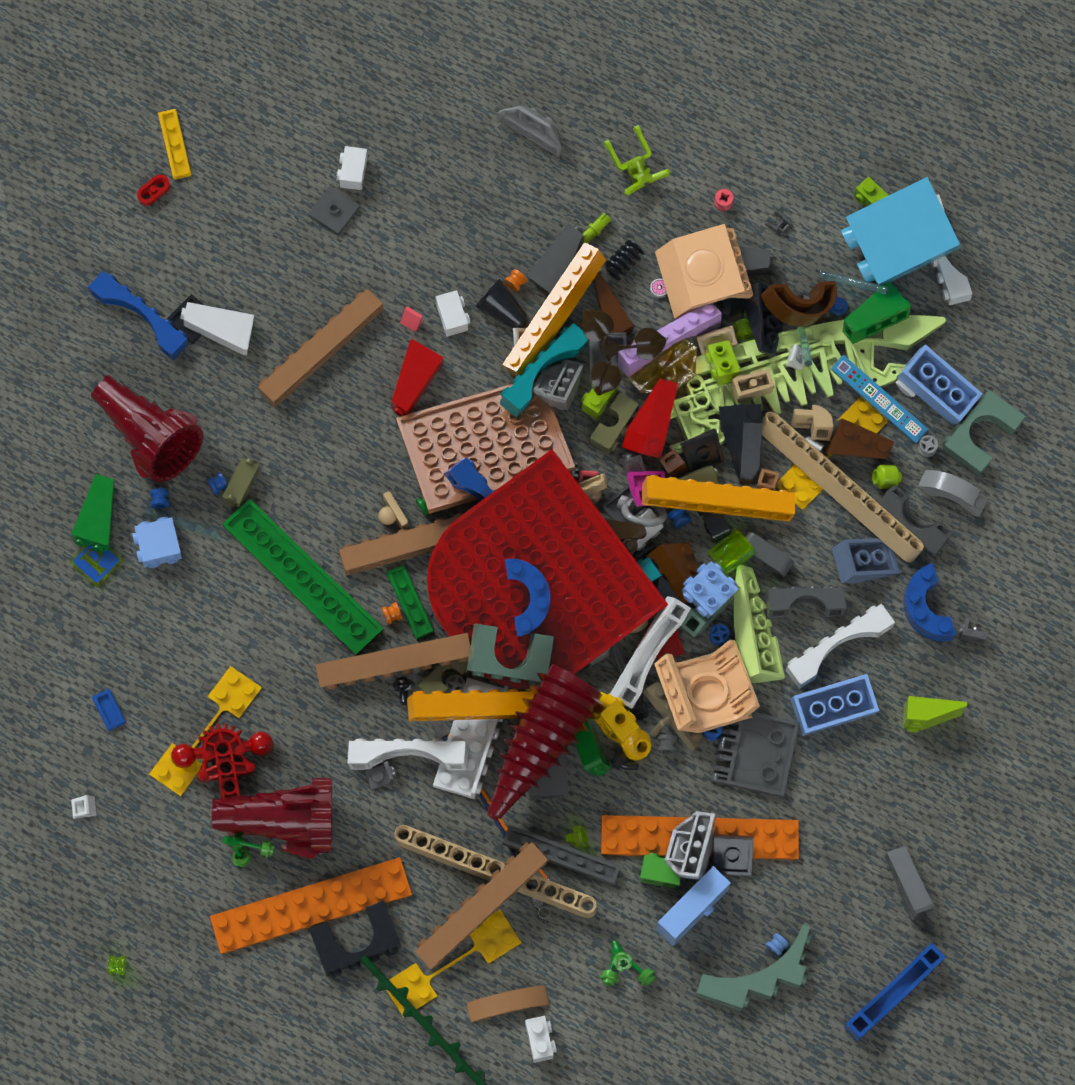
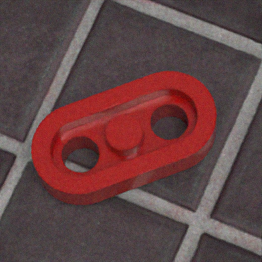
(151, 188)

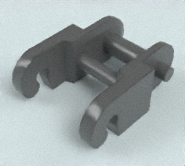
(783, 220)

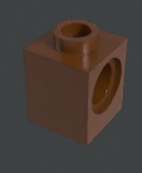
(673, 464)

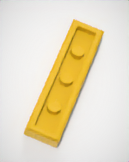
(174, 144)

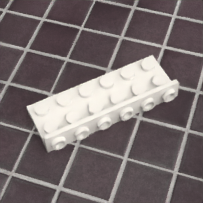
(479, 738)

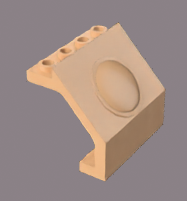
(703, 269)
(708, 689)

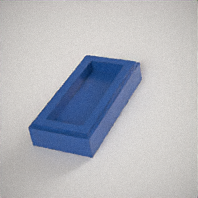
(108, 709)

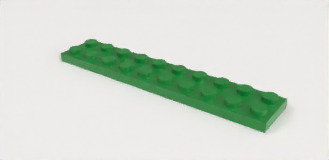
(303, 577)

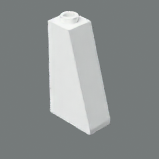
(220, 325)

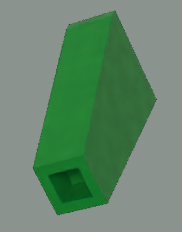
(876, 314)
(96, 516)
(591, 751)

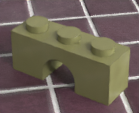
(606, 437)
(434, 682)

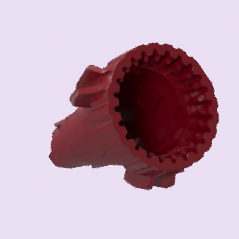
(161, 439)
(293, 815)

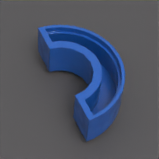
(539, 595)
(917, 611)

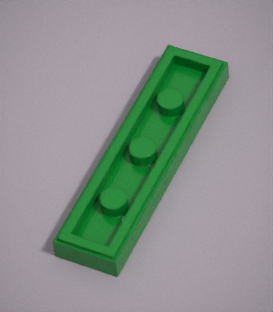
(410, 602)

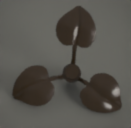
(595, 327)

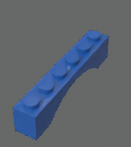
(110, 292)
(466, 478)
(894, 993)

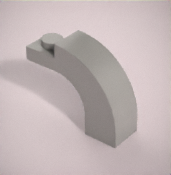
(954, 488)

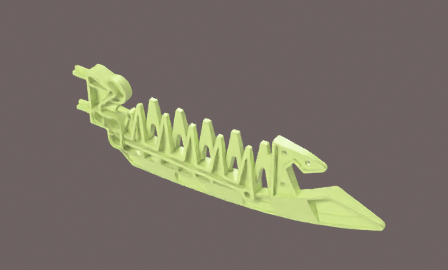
(821, 344)

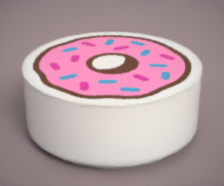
(658, 288)

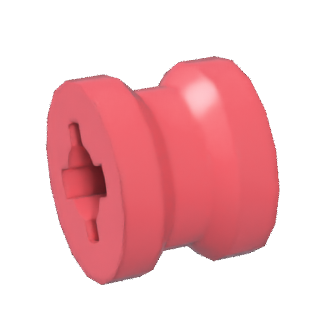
(723, 204)

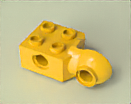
(621, 727)

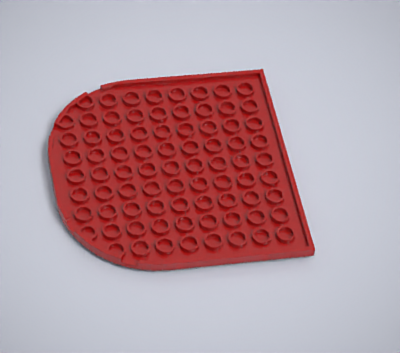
(554, 526)

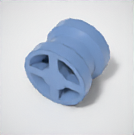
(777, 945)

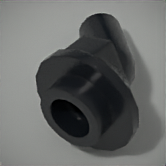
(403, 685)
(639, 710)
(619, 761)

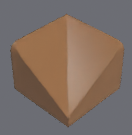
(768, 479)

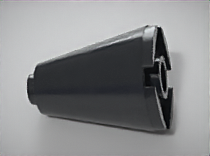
(502, 306)

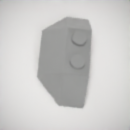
(532, 126)
(559, 384)
(691, 845)

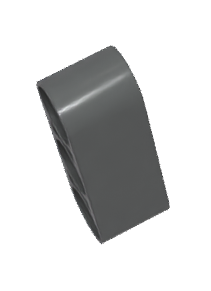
(769, 556)

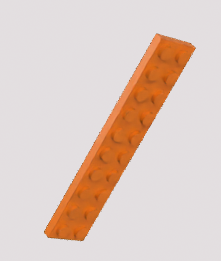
(652, 835)
(310, 905)

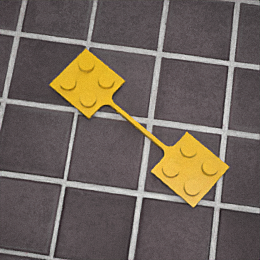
(800, 483)
(232, 694)
(490, 939)

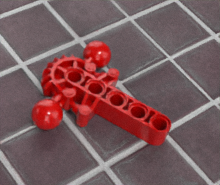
(259, 743)

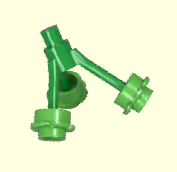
(242, 856)
(624, 961)

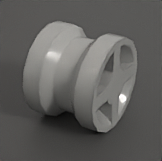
(929, 442)

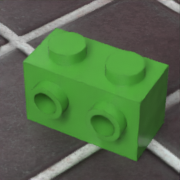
(656, 872)

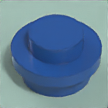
(840, 306)

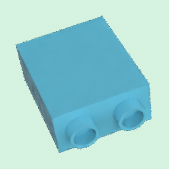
(901, 233)

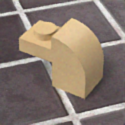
(816, 419)

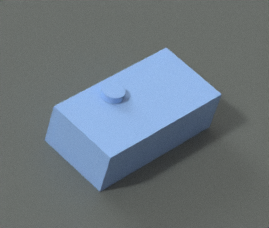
(939, 385)
(834, 704)
(693, 906)

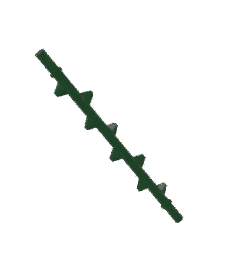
(425, 1021)

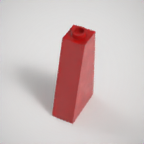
(415, 376)

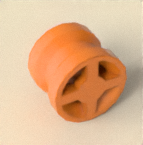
(515, 280)
(392, 613)

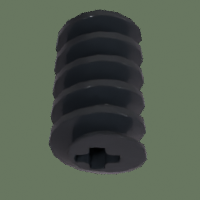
(623, 258)

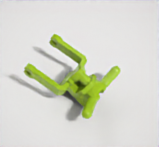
(636, 167)

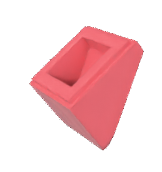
(411, 319)

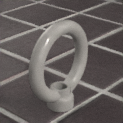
(625, 505)

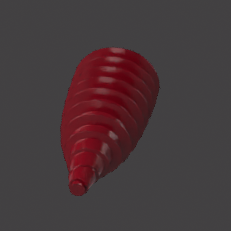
(543, 735)

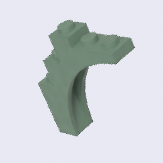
(733, 991)

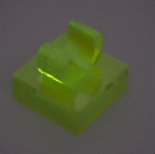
(578, 837)

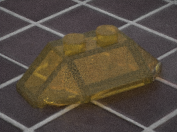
(674, 365)

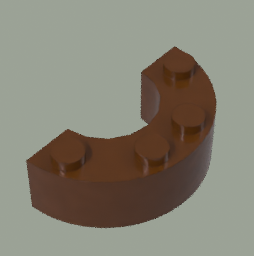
(800, 311)

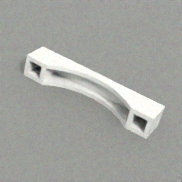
(955, 284)
(872, 624)
(662, 627)
(368, 754)

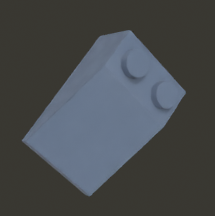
(864, 560)

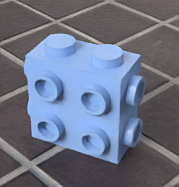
(157, 542)
(709, 589)

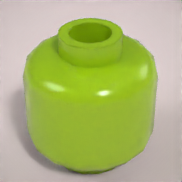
(886, 476)

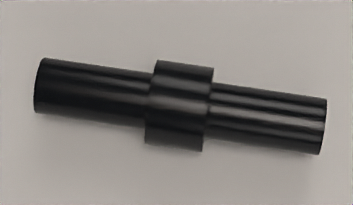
(639, 554)

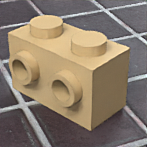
(752, 385)

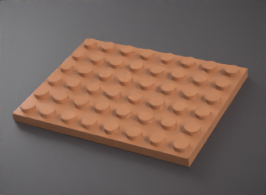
(483, 433)

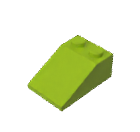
(927, 712)

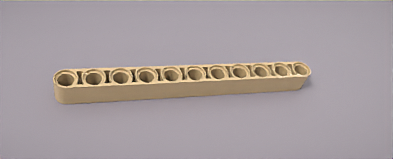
(841, 487)
(487, 865)

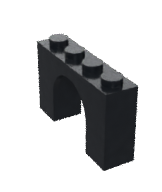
(383, 942)

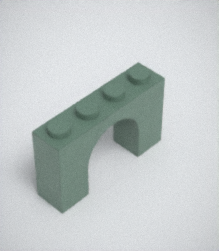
(989, 408)
(483, 658)

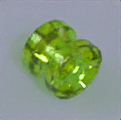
(743, 329)
(117, 965)

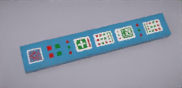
(879, 399)

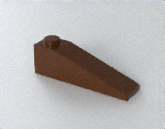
(610, 305)

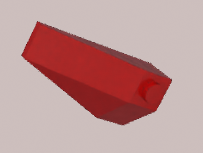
(650, 426)

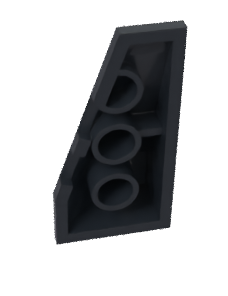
(762, 322)
(742, 432)

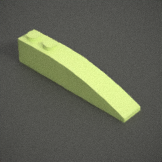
(752, 631)

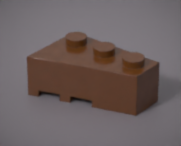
(856, 441)
(677, 564)

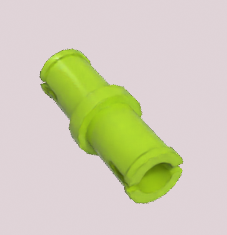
(596, 228)

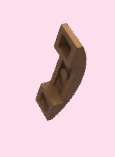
(507, 1002)

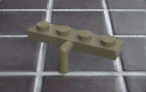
(658, 699)

